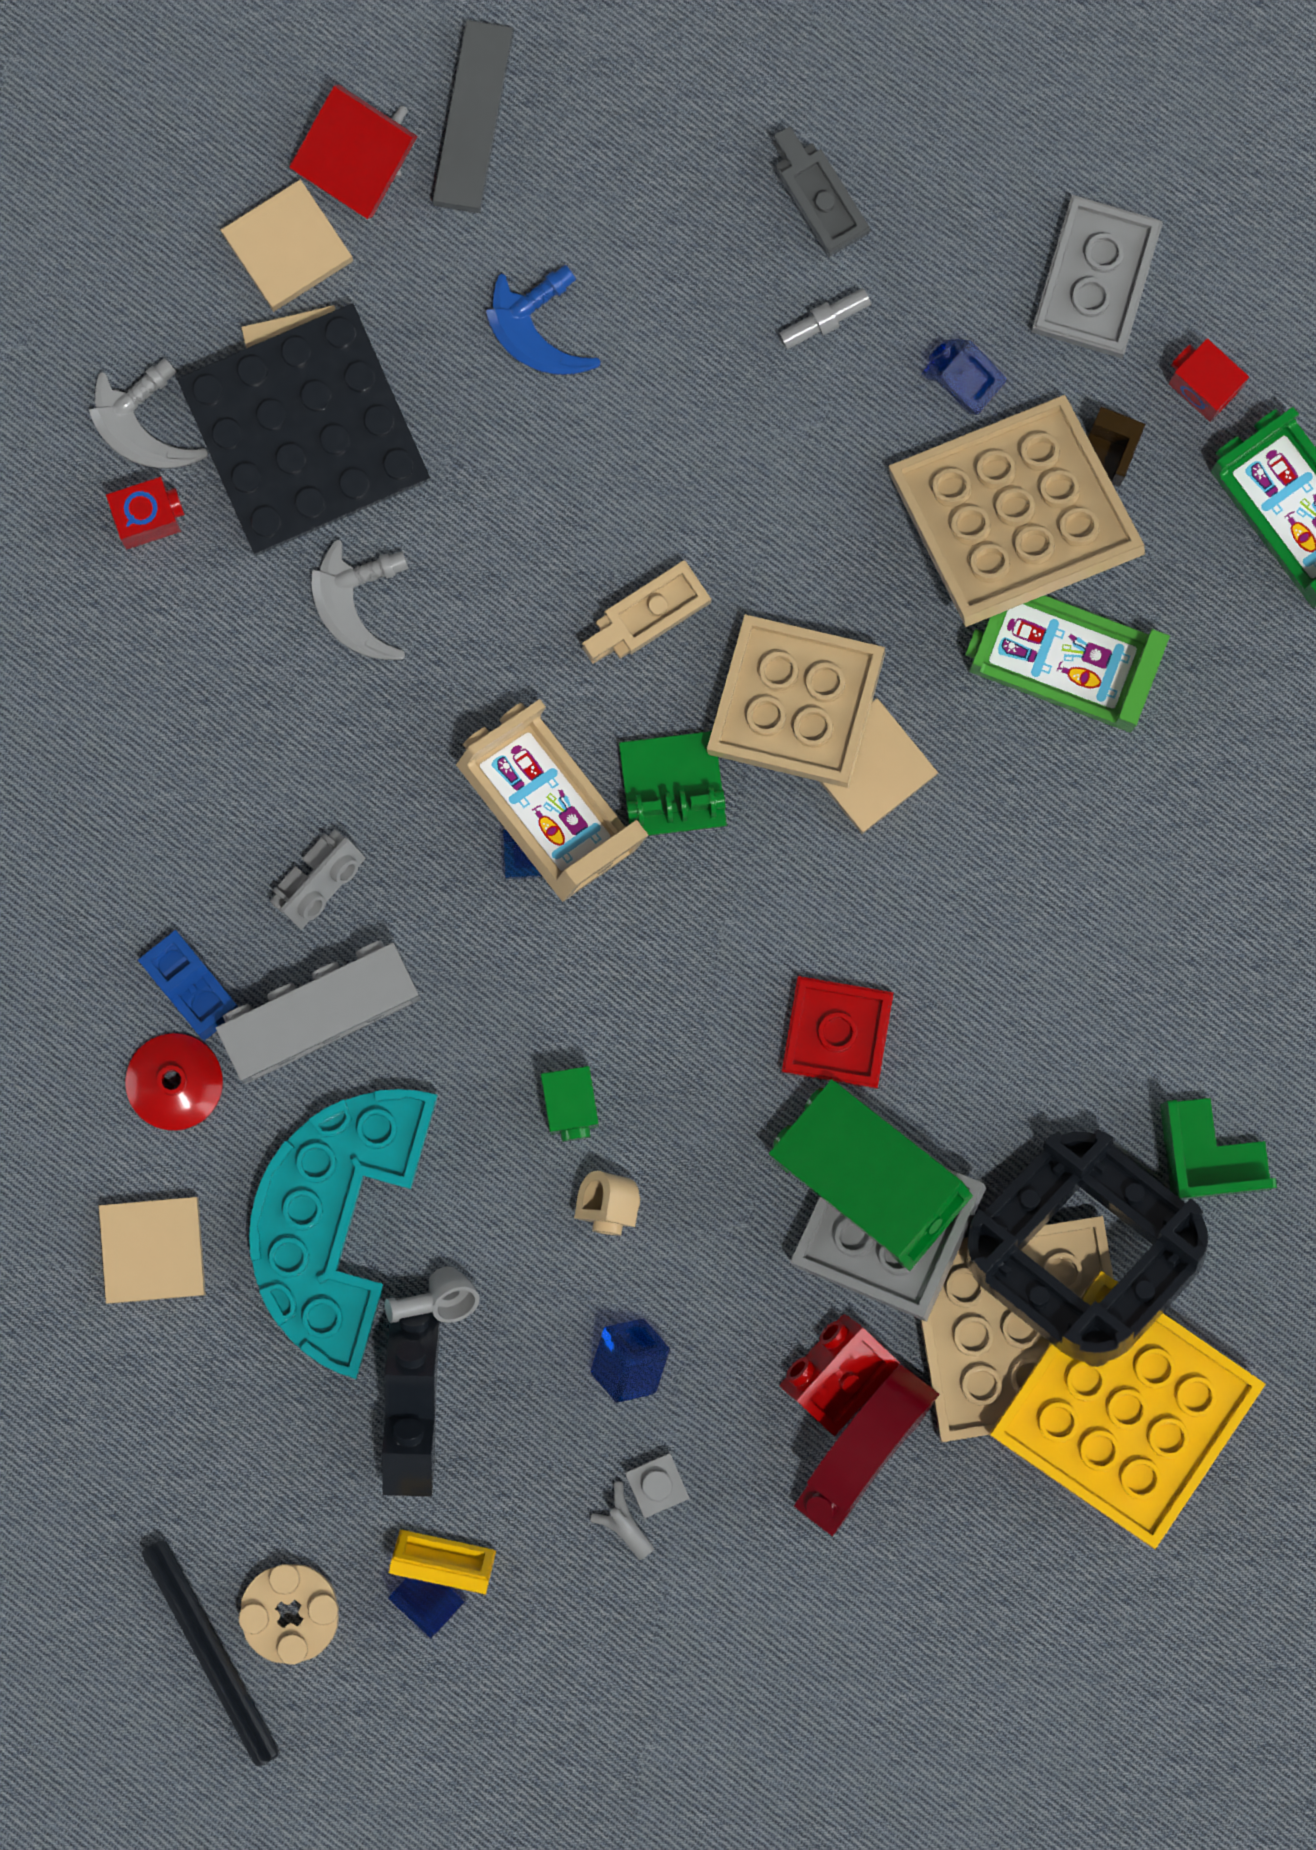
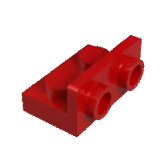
(839, 1373)

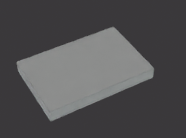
(1097, 276)

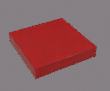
(353, 151)
(837, 1032)

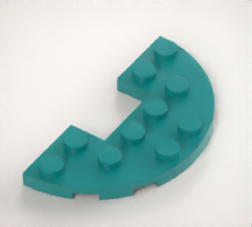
(307, 1211)

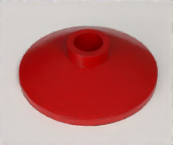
(192, 1099)

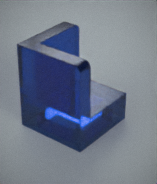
(629, 1360)
(427, 1603)

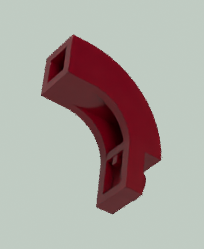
(865, 1449)

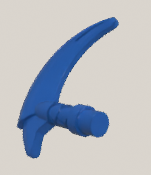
(517, 334)

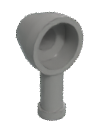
(449, 1299)

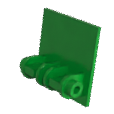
(673, 784)

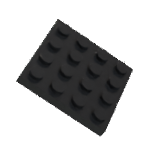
(304, 429)

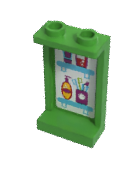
(1070, 659)

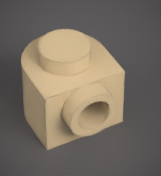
(608, 1202)

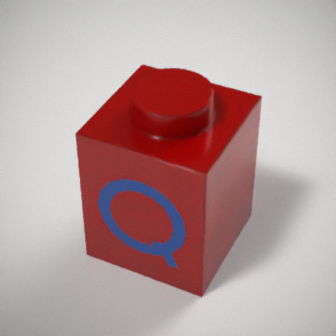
(1207, 378)
(145, 512)

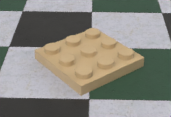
(796, 701)

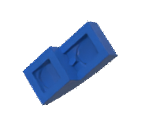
(188, 984)

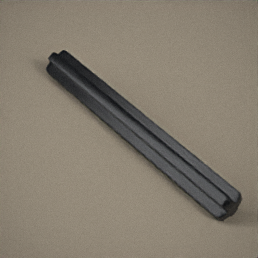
(210, 1653)

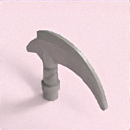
(121, 430)
(335, 602)

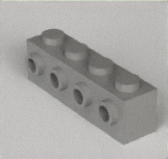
(317, 1012)

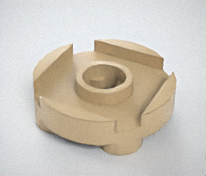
(318, 1609)

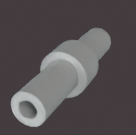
(824, 318)

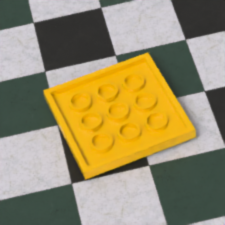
(1132, 1430)

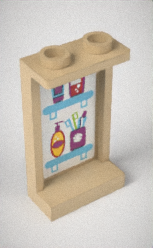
(546, 801)

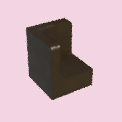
(1115, 442)

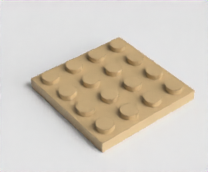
(1016, 510)
(983, 1350)

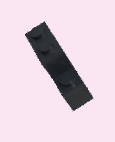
(410, 1406)

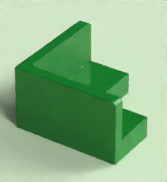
(1201, 1167)

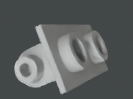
(333, 864)

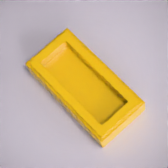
(442, 1561)

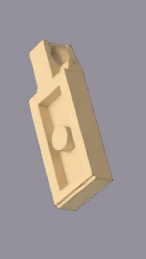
(647, 613)

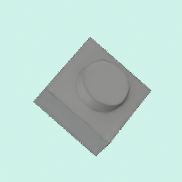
(657, 1485)

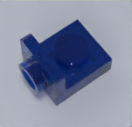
(964, 373)

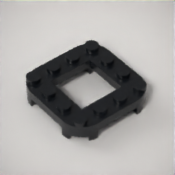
(1044, 1303)

